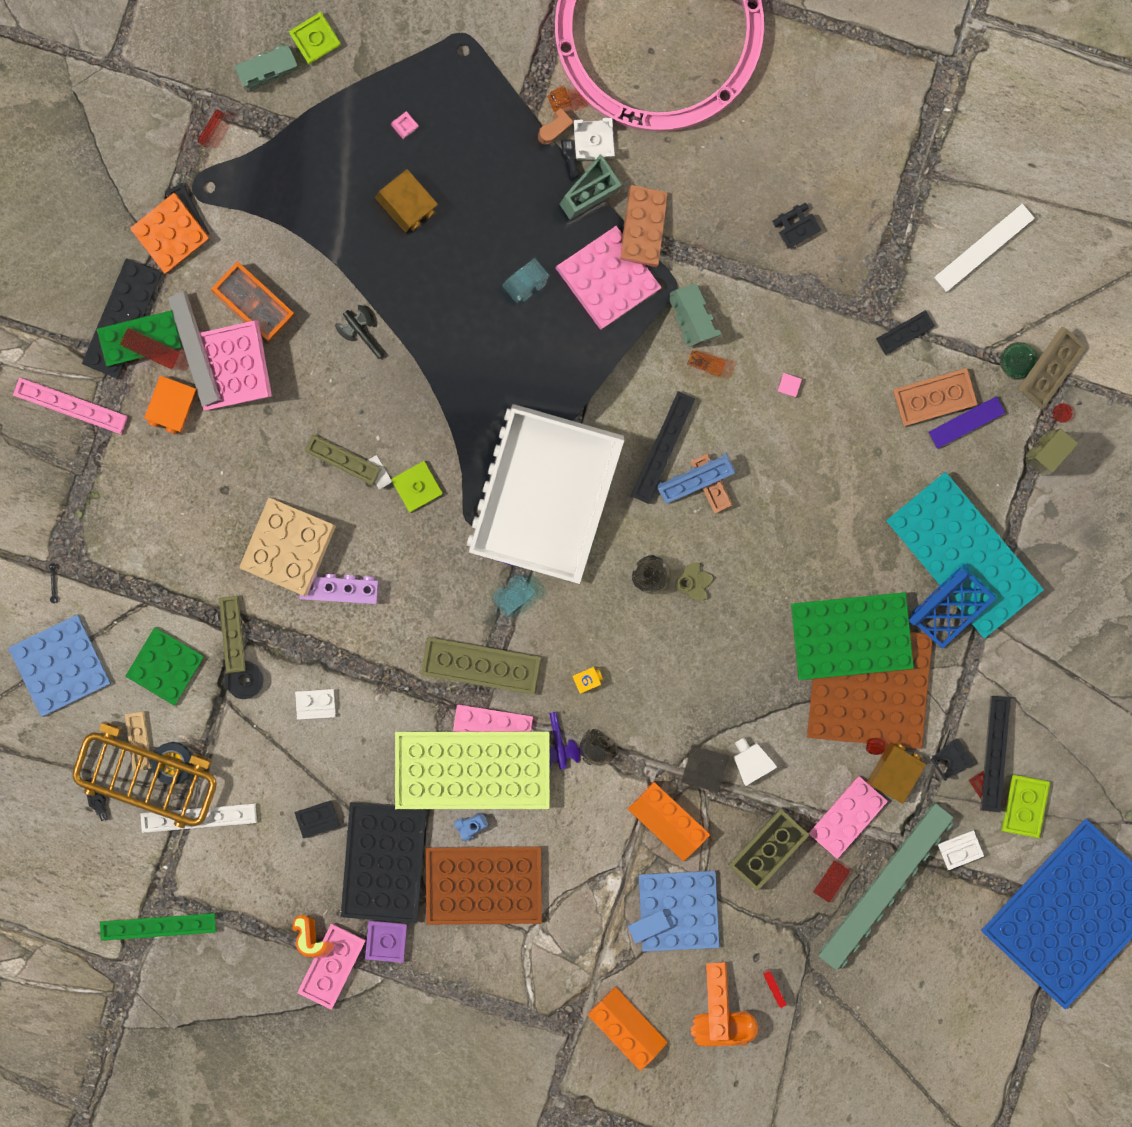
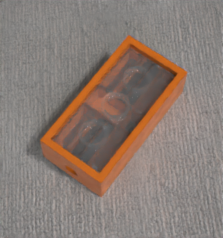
(252, 301)

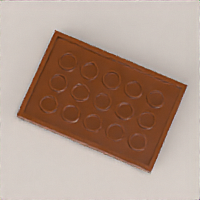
(483, 885)

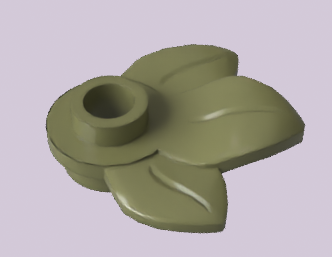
(697, 582)

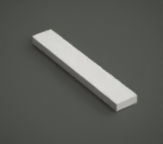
(984, 248)
(216, 817)

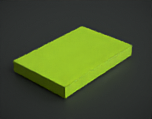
(1025, 806)

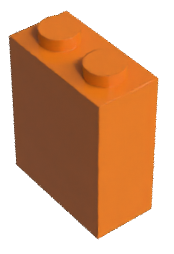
(170, 405)

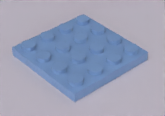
(59, 665)
(688, 905)

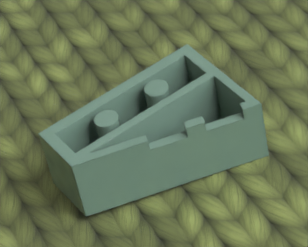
(266, 67)
(692, 315)

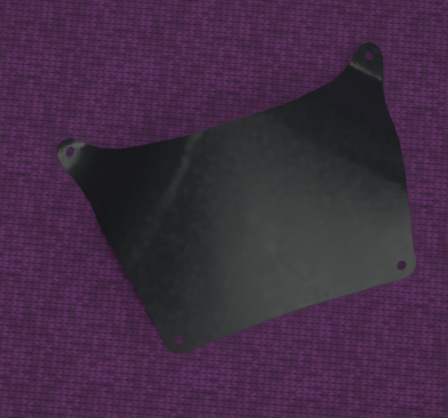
(445, 279)

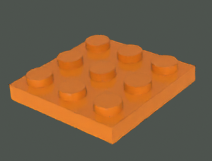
(170, 233)

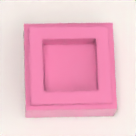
(404, 125)
(789, 385)

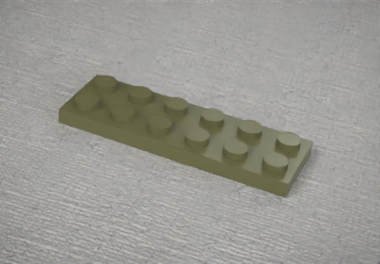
(480, 665)

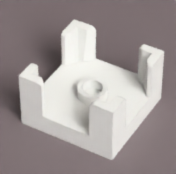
(594, 139)

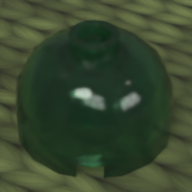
(1018, 360)

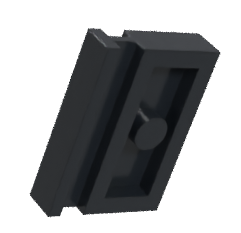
(317, 819)

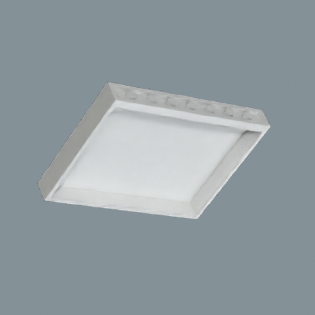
(545, 493)

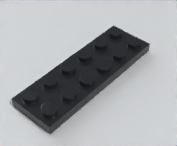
(127, 302)

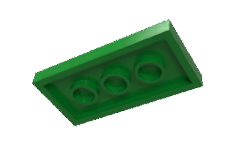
(158, 327)

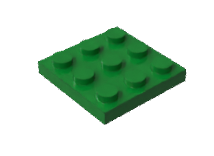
(164, 666)

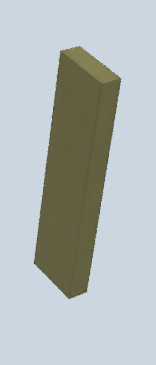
(343, 459)
(232, 634)

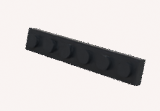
(663, 447)
(995, 754)

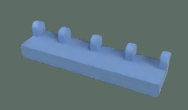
(696, 478)

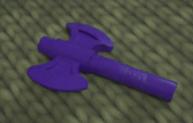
(560, 752)

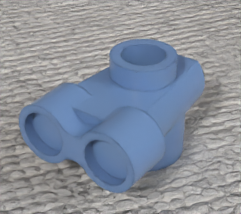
(470, 826)

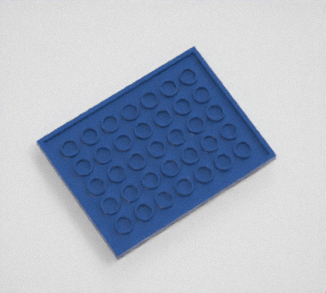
(1068, 915)

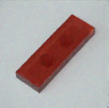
(149, 348)

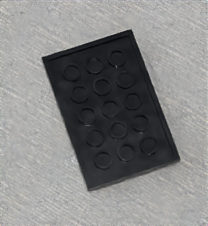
(383, 863)

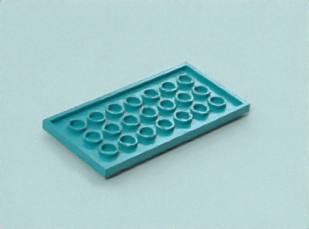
(949, 531)

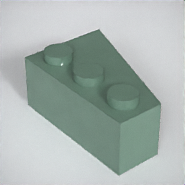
(591, 189)

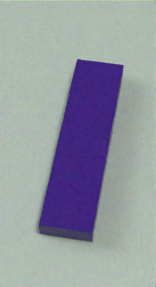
(966, 422)

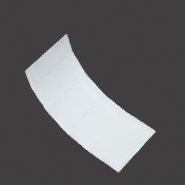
(383, 478)

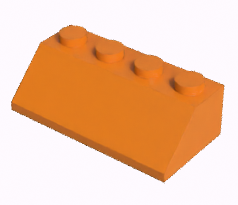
(668, 821)
(627, 1028)

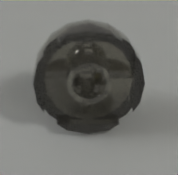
(651, 575)
(596, 748)

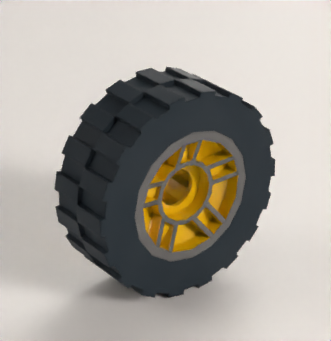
(174, 751)

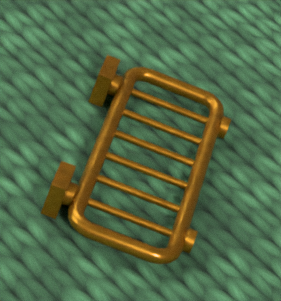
(200, 763)

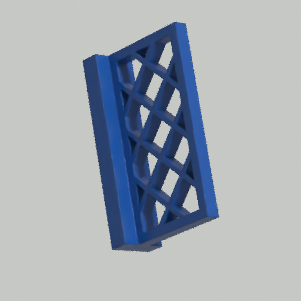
(940, 594)

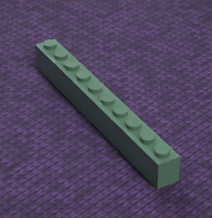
(885, 885)

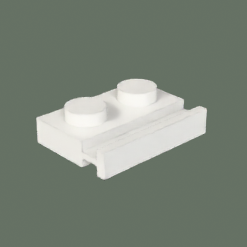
(315, 704)
(960, 850)

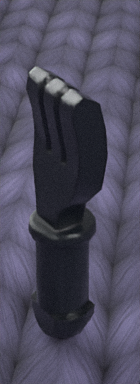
(568, 151)

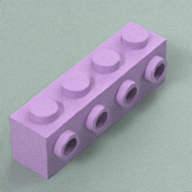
(344, 589)

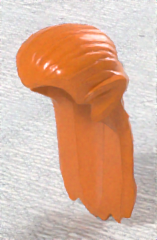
(742, 1030)

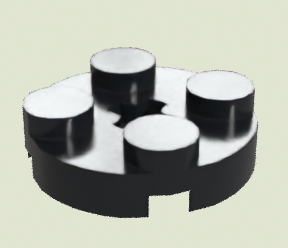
(252, 687)

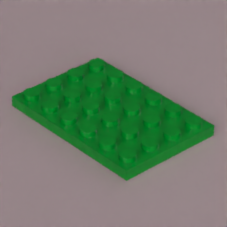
(852, 636)

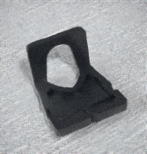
(955, 755)

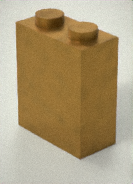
(406, 201)
(896, 772)

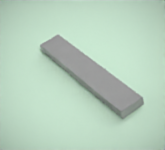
(194, 348)

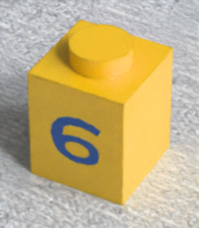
(587, 679)

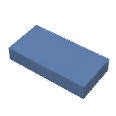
(648, 926)

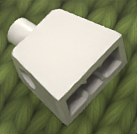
(752, 761)

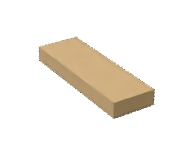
(138, 737)

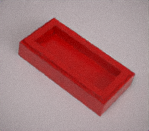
(774, 988)

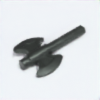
(355, 325)

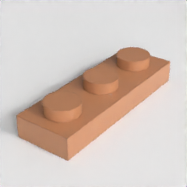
(716, 491)

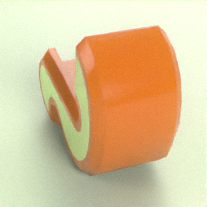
(306, 939)

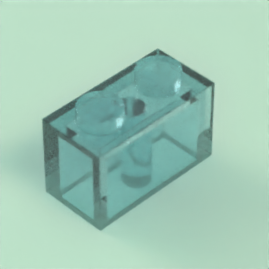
(526, 280)
(513, 595)

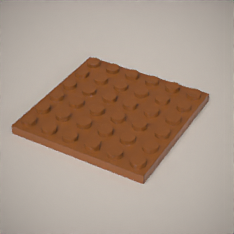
(874, 704)

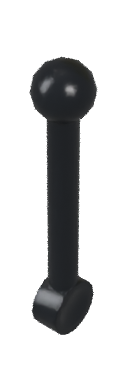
(53, 599)

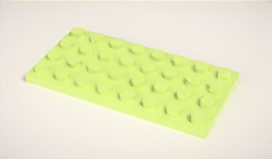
(472, 770)

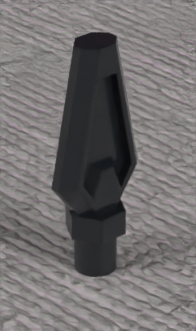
(98, 804)

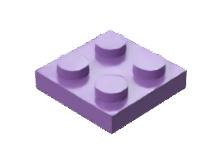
(386, 941)

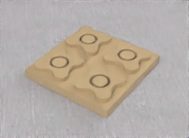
(287, 546)

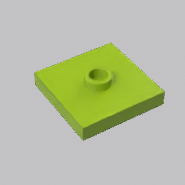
(314, 38)
(416, 486)

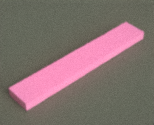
(70, 405)

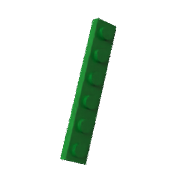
(158, 926)

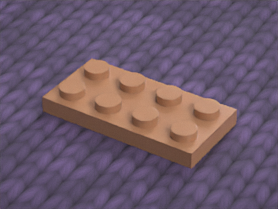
(643, 226)
(935, 397)

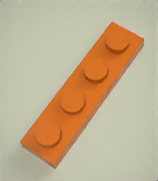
(718, 1001)

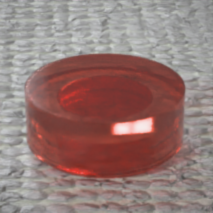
(1062, 413)
(875, 746)

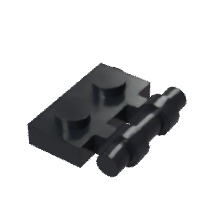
(798, 231)

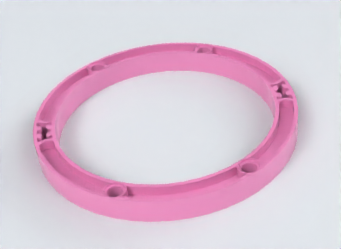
(658, 121)

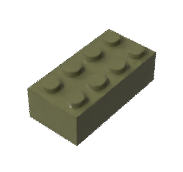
(1051, 451)
(768, 849)

